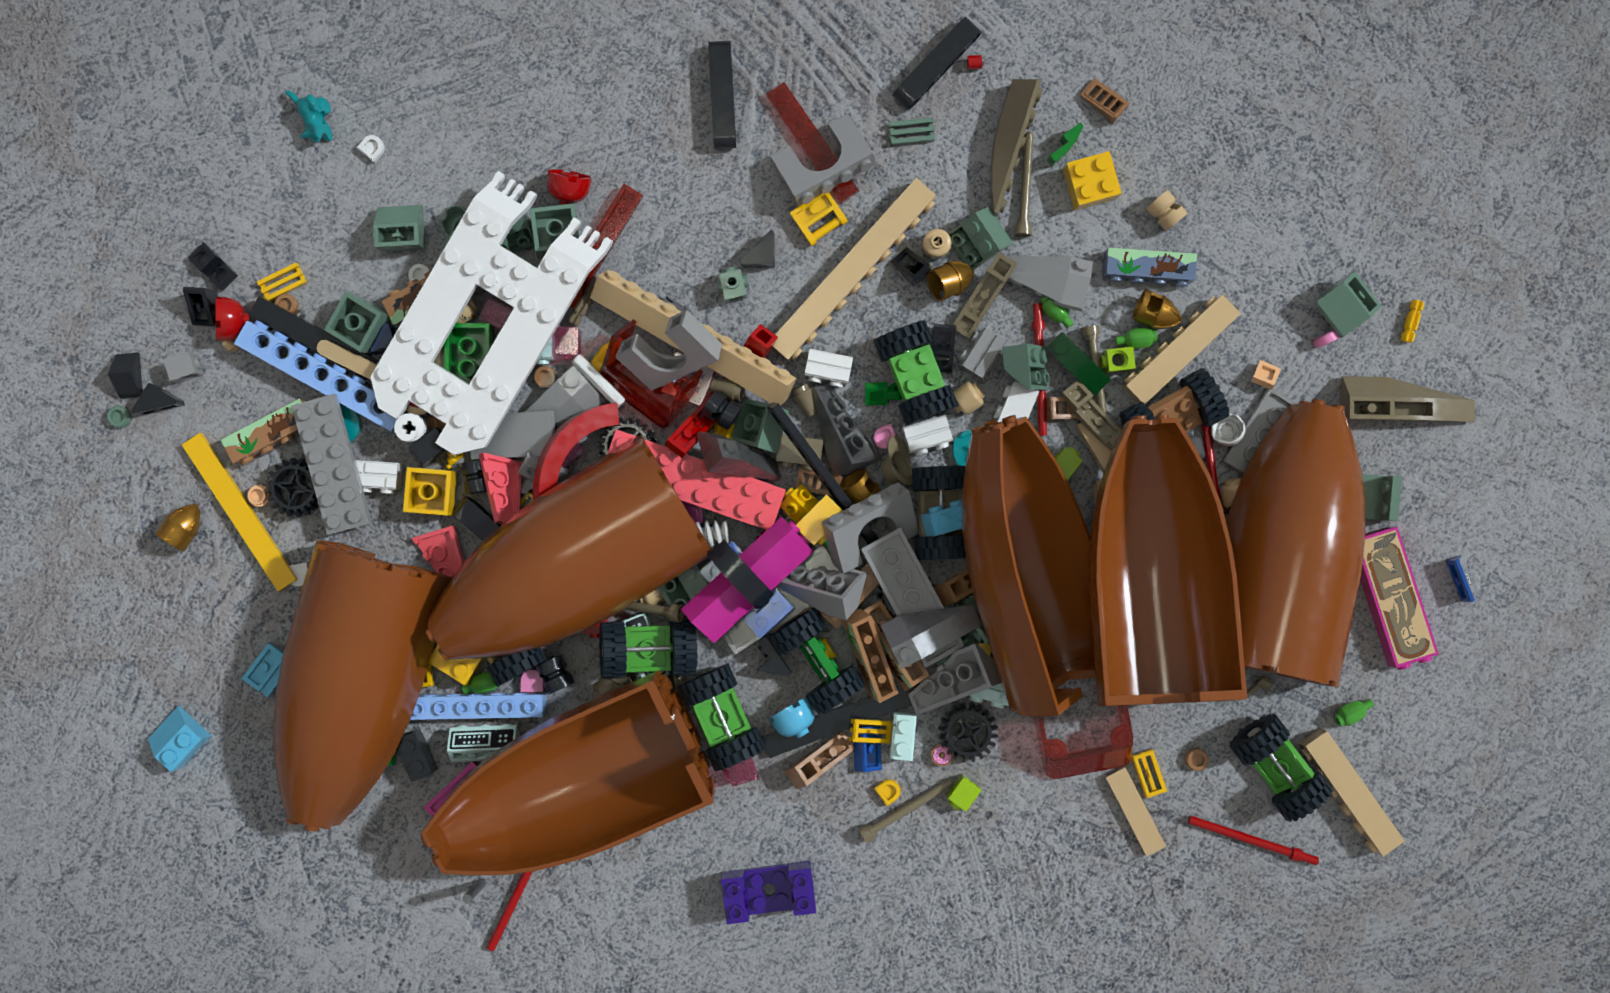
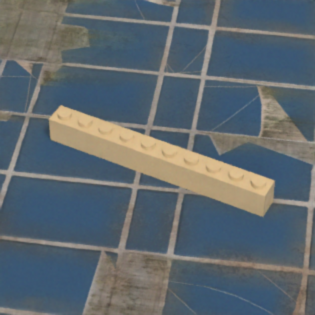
(853, 269)
(653, 315)

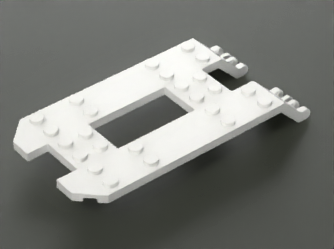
(539, 303)

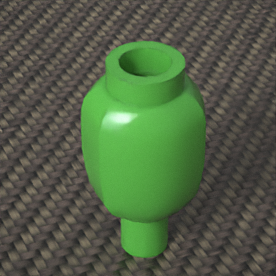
(1055, 312)
(1138, 337)
(480, 684)
(1352, 712)

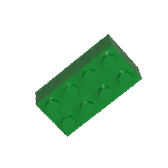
(467, 348)

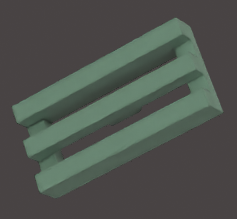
(907, 123)

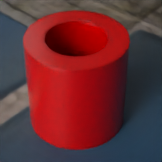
(974, 62)

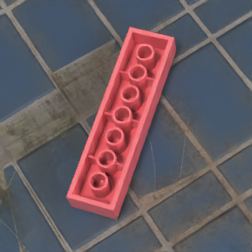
(725, 494)

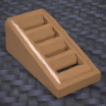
(1114, 97)
(1054, 409)
(801, 478)

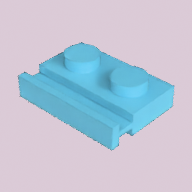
(265, 670)

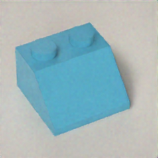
(177, 739)

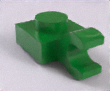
(878, 393)

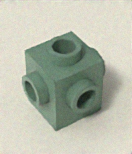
(735, 292)

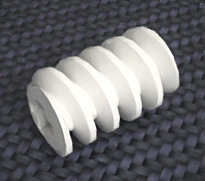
(402, 427)
(714, 533)

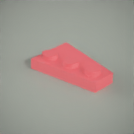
(502, 485)
(441, 550)

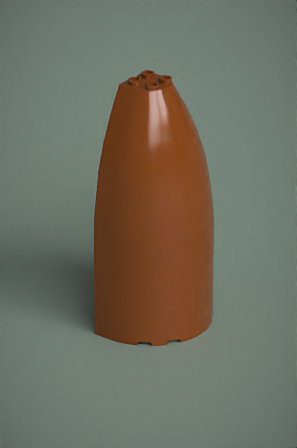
(1300, 544)
(569, 559)
(1027, 566)
(1162, 575)
(348, 678)
(576, 785)

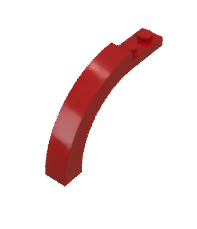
(685, 437)
(565, 439)

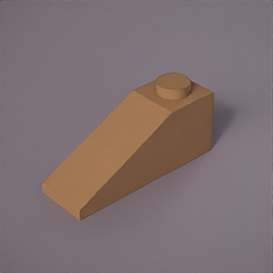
(954, 588)
(819, 760)

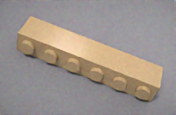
(1181, 350)
(1351, 792)

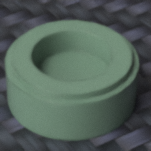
(119, 416)

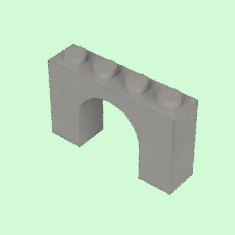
(808, 184)
(657, 369)
(844, 528)

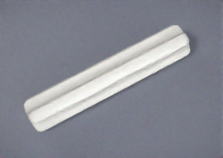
(598, 380)

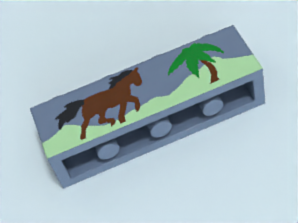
(1149, 266)

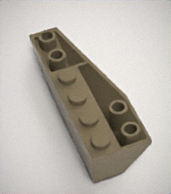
(1009, 137)
(1401, 401)

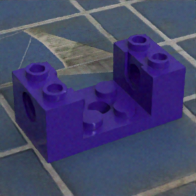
(745, 895)

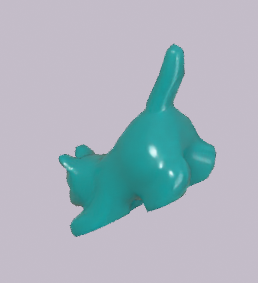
(313, 112)

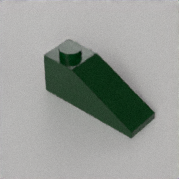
(1078, 363)

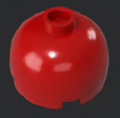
(568, 186)
(229, 318)

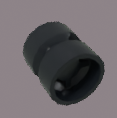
(721, 409)
(473, 483)
(555, 674)

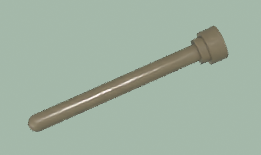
(1023, 227)
(1091, 335)
(672, 612)
(869, 832)

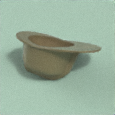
(897, 464)

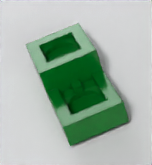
(1067, 141)

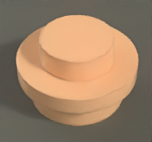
(258, 496)

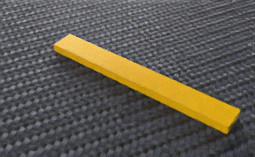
(239, 511)

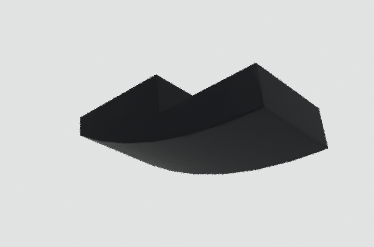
(213, 266)
(943, 346)

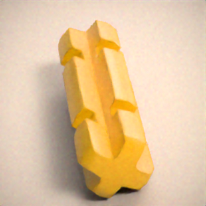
(1412, 321)

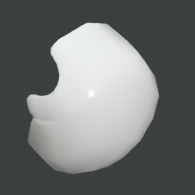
(1229, 430)

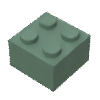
(549, 224)
(357, 322)
(757, 427)

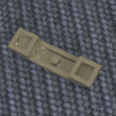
(984, 295)
(1091, 415)

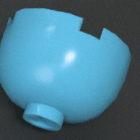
(794, 719)

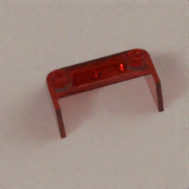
(658, 405)
(1061, 764)

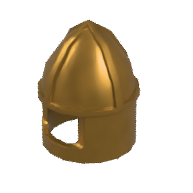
(951, 278)
(1156, 311)
(859, 486)
(180, 526)

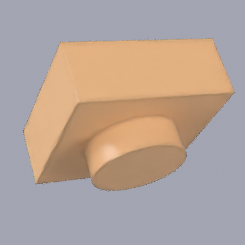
(1265, 375)

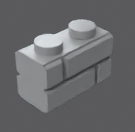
(982, 353)

